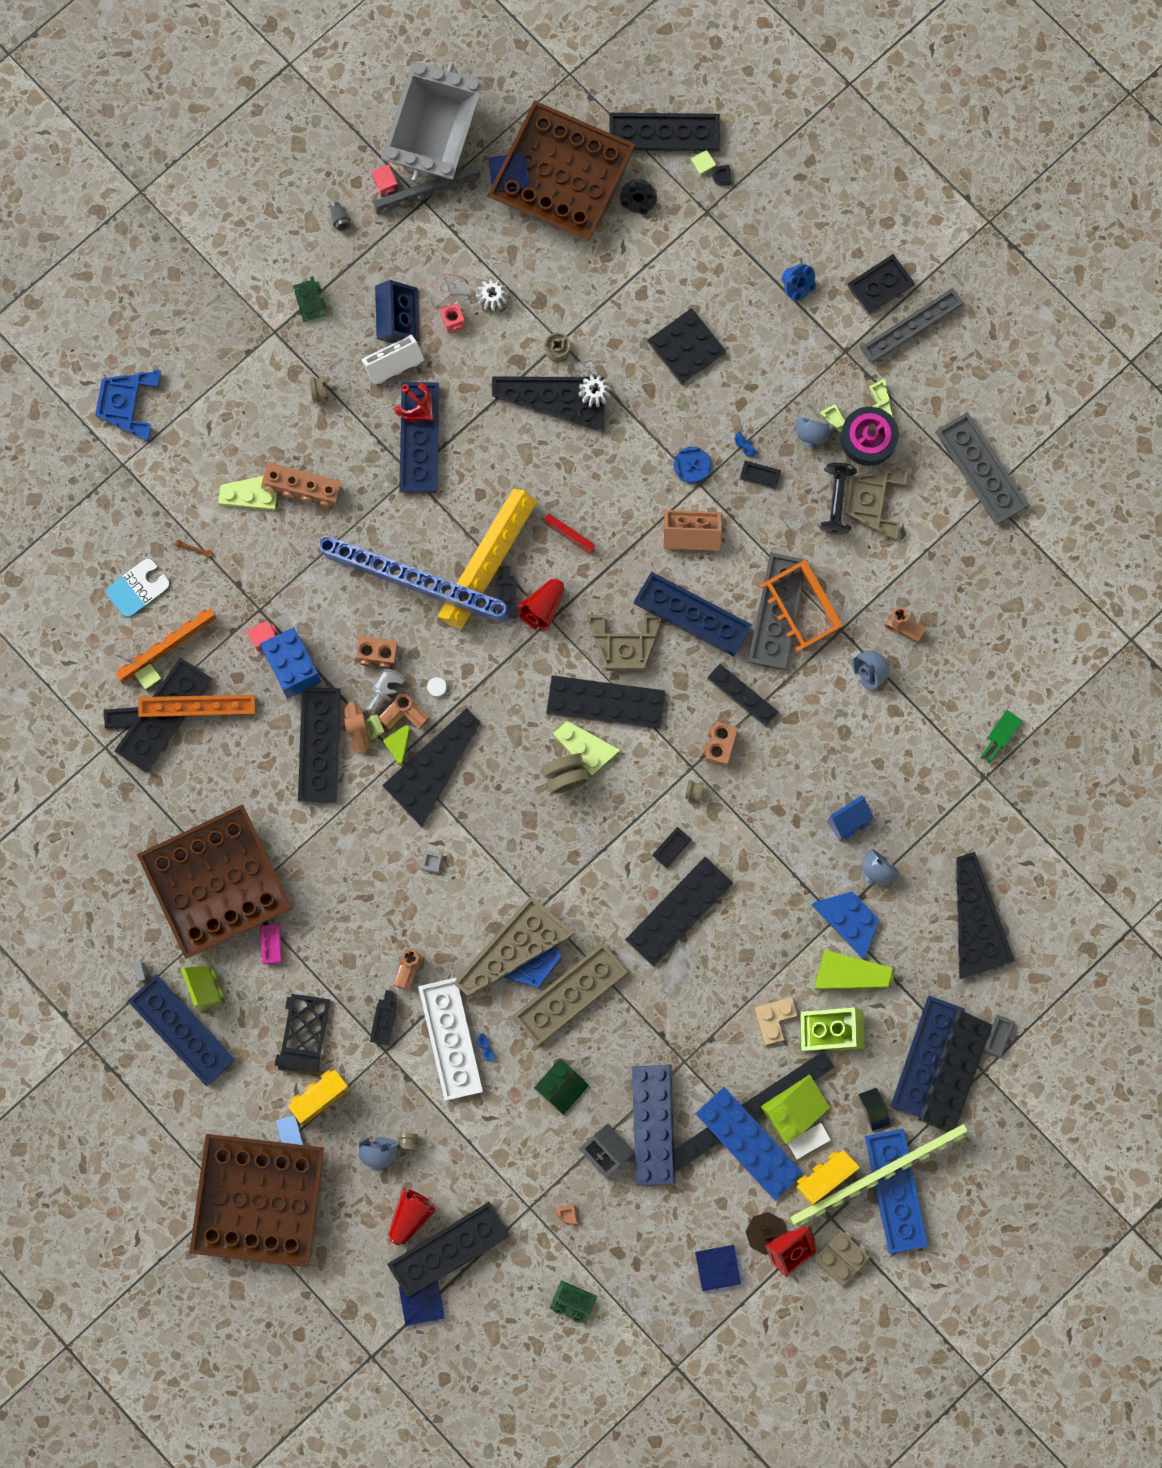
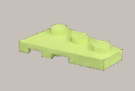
(247, 495)
(593, 750)

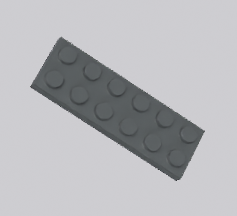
(981, 468)
(769, 642)

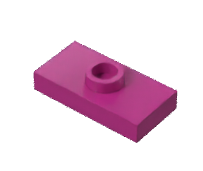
(271, 944)

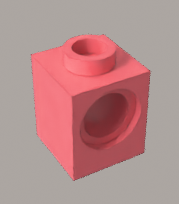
(385, 181)
(456, 325)
(262, 633)

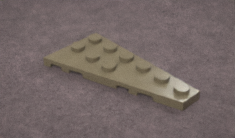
(521, 939)

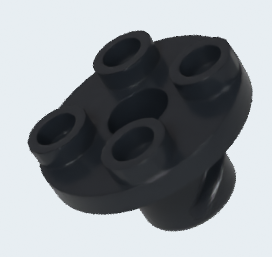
(638, 196)

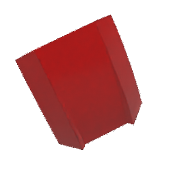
(791, 1249)

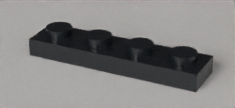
(742, 695)

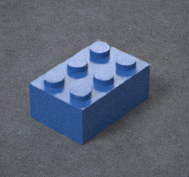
(290, 662)

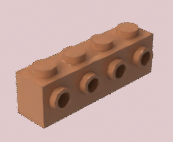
(300, 484)

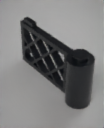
(299, 1060)

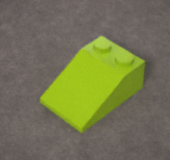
(202, 987)
(832, 1030)
(795, 1109)

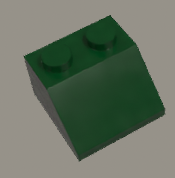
(561, 1086)

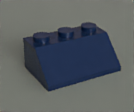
(396, 311)

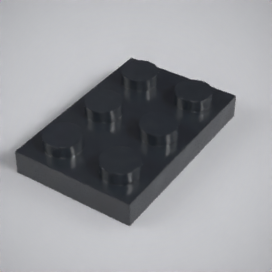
(880, 284)

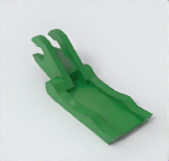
(1002, 732)

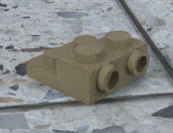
(842, 1257)

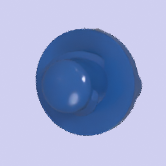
(799, 281)

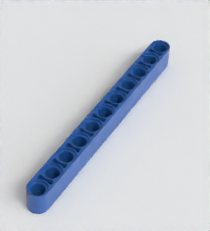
(420, 585)

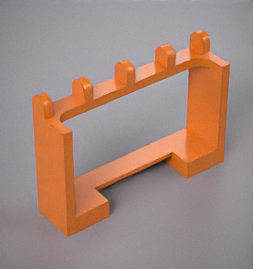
(817, 589)

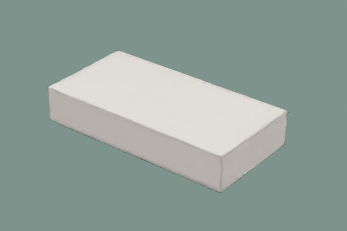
(808, 1141)

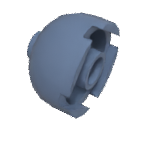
(813, 432)
(872, 669)
(878, 870)
(378, 1153)

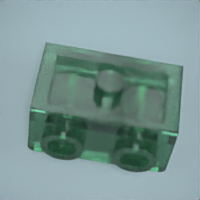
(308, 299)
(573, 1302)

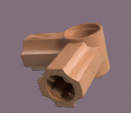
(901, 623)
(412, 713)
(356, 727)
(409, 965)

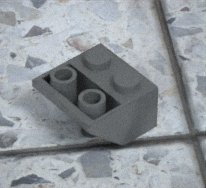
(606, 1151)

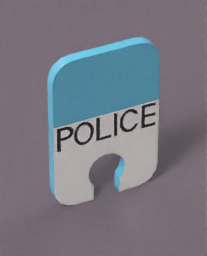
(133, 590)

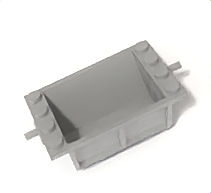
(432, 121)

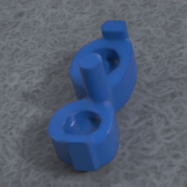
(747, 448)
(483, 1042)

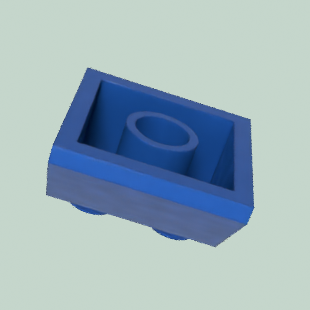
(850, 818)

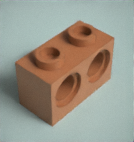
(378, 646)
(724, 745)

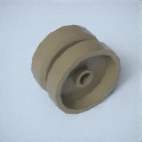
(565, 773)

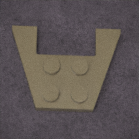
(866, 498)
(624, 651)

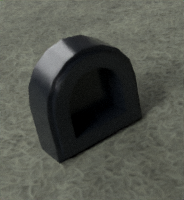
(722, 175)

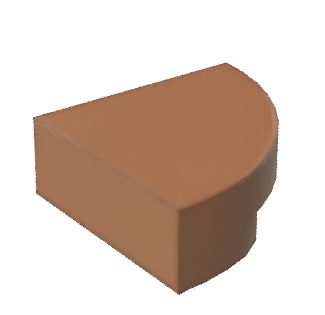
(567, 1214)

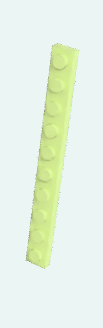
(871, 1179)

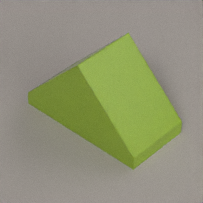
(397, 744)

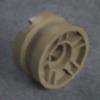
(557, 354)
(318, 389)

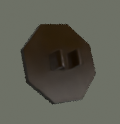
(764, 1229)

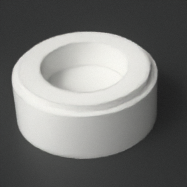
(436, 687)

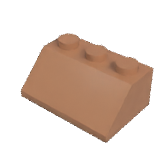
(692, 530)

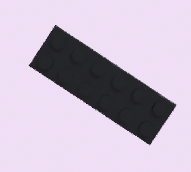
(668, 130)
(605, 702)
(151, 734)
(319, 745)
(679, 911)
(955, 1072)
(448, 1250)

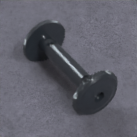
(838, 470)

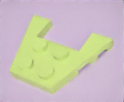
(879, 393)

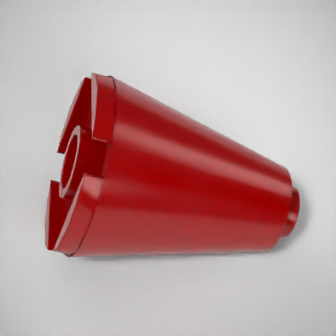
(542, 605)
(409, 1216)

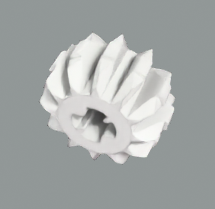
(499, 291)
(589, 386)

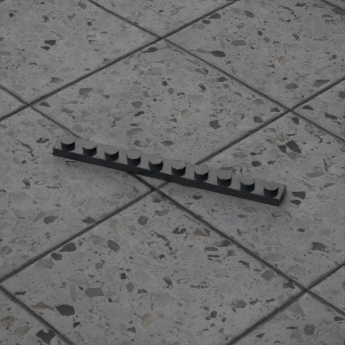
(707, 1140)

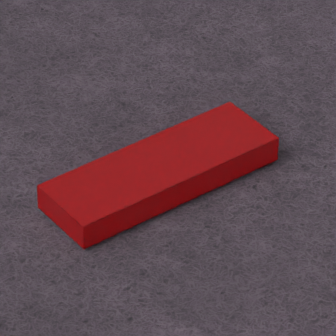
(569, 534)

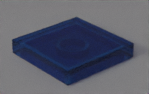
(515, 170)
(717, 1268)
(422, 1306)

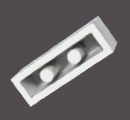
(393, 360)

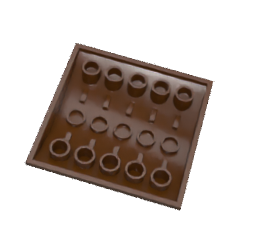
(569, 171)
(214, 881)
(257, 1200)

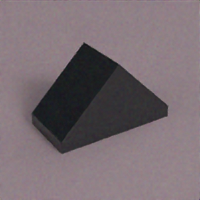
(874, 1109)

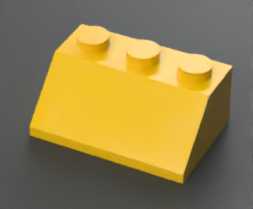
(318, 1097)
(826, 1176)

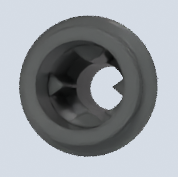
(339, 217)

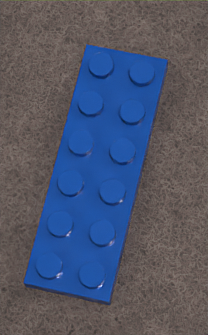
(749, 1143)
(897, 1194)

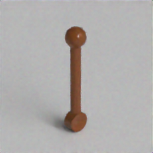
(208, 553)

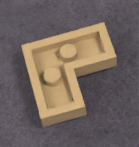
(769, 1017)

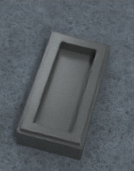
(999, 1036)

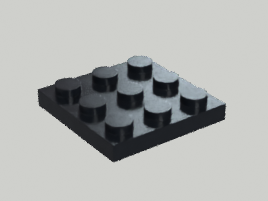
(686, 346)

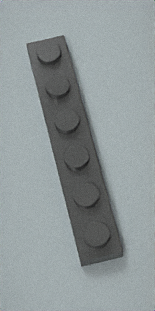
(421, 191)
(911, 325)

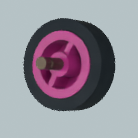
(869, 436)

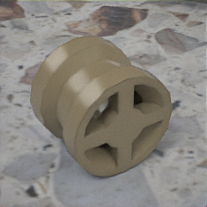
(694, 790)
(407, 1141)

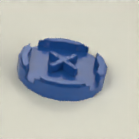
(692, 465)

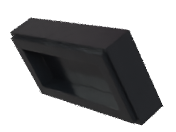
(760, 474)
(120, 717)
(671, 847)

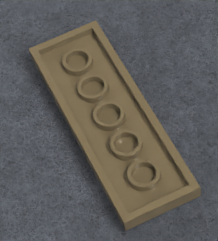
(570, 994)

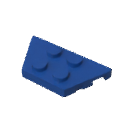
(849, 919)

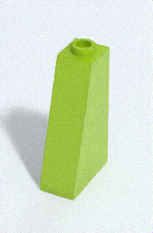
(851, 973)

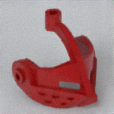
(424, 407)

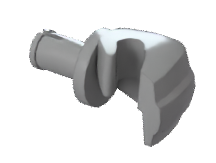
(381, 691)

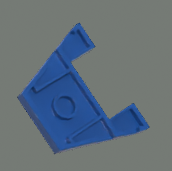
(118, 401)
(536, 970)

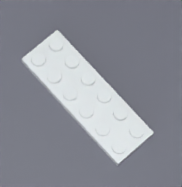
(450, 1039)

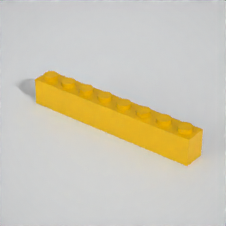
(491, 552)

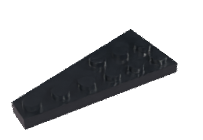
(551, 396)
(426, 774)
(980, 932)

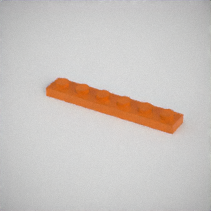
(171, 641)
(196, 705)

